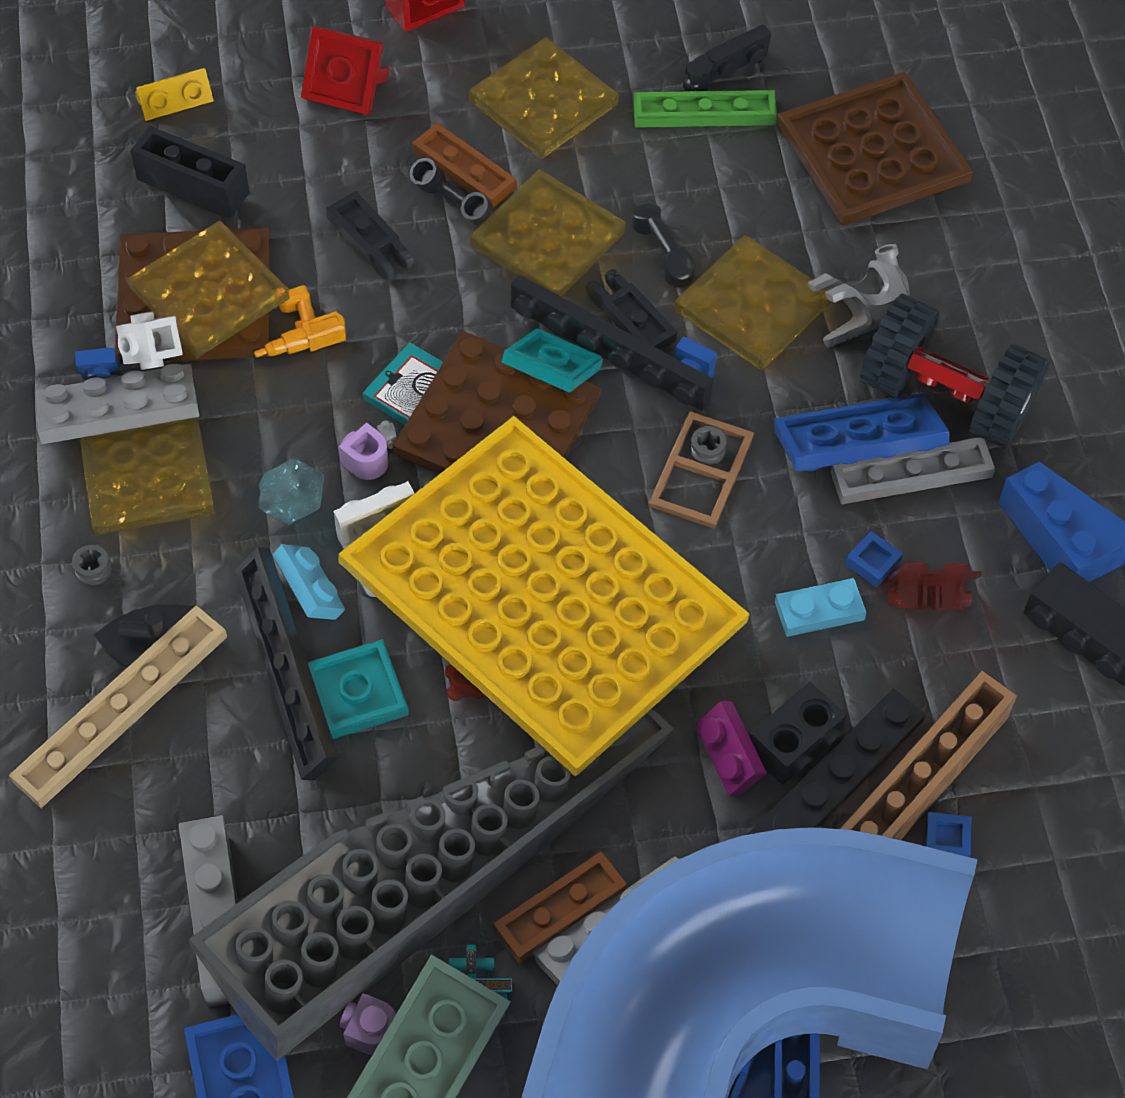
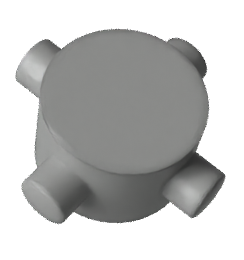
(388, 431)

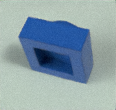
(696, 356)
(97, 363)
(874, 559)
(948, 833)

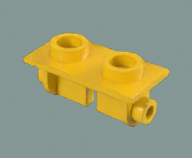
(174, 94)

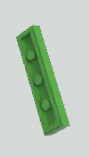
(704, 108)

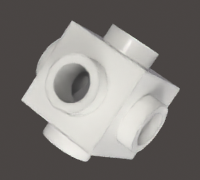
(148, 340)

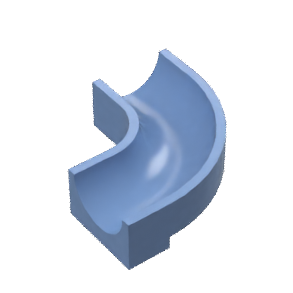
(753, 949)

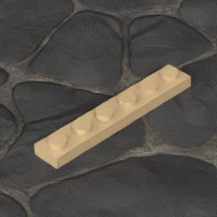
(118, 706)

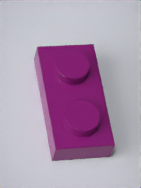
(730, 748)

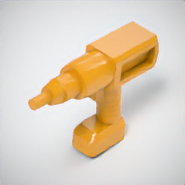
(310, 331)

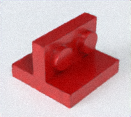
(343, 70)

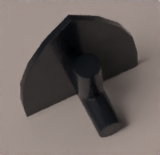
(138, 630)

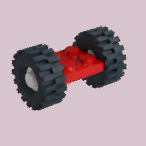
(902, 350)

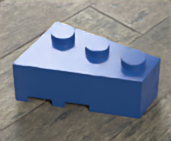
(1063, 522)
(782, 1070)

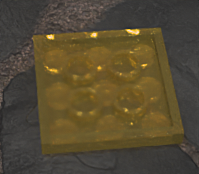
(543, 97)
(548, 233)
(209, 287)
(752, 302)
(146, 476)

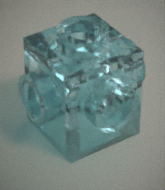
(291, 491)

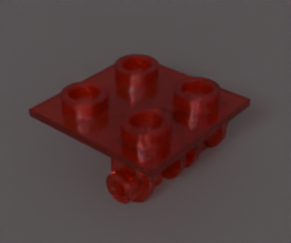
(950, 579)

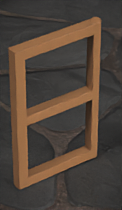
(727, 477)

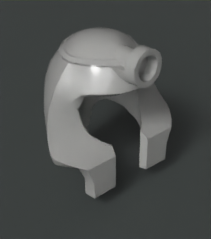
(868, 298)

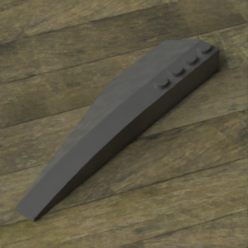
(392, 885)

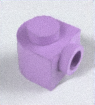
(364, 453)
(366, 1023)

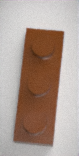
(464, 164)
(559, 906)

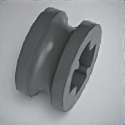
(715, 438)
(86, 554)

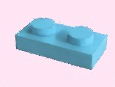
(309, 582)
(820, 607)

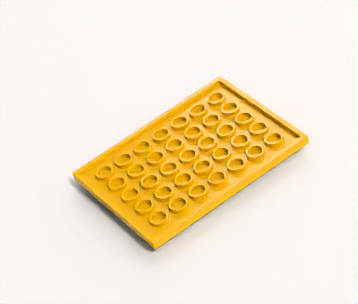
(544, 593)

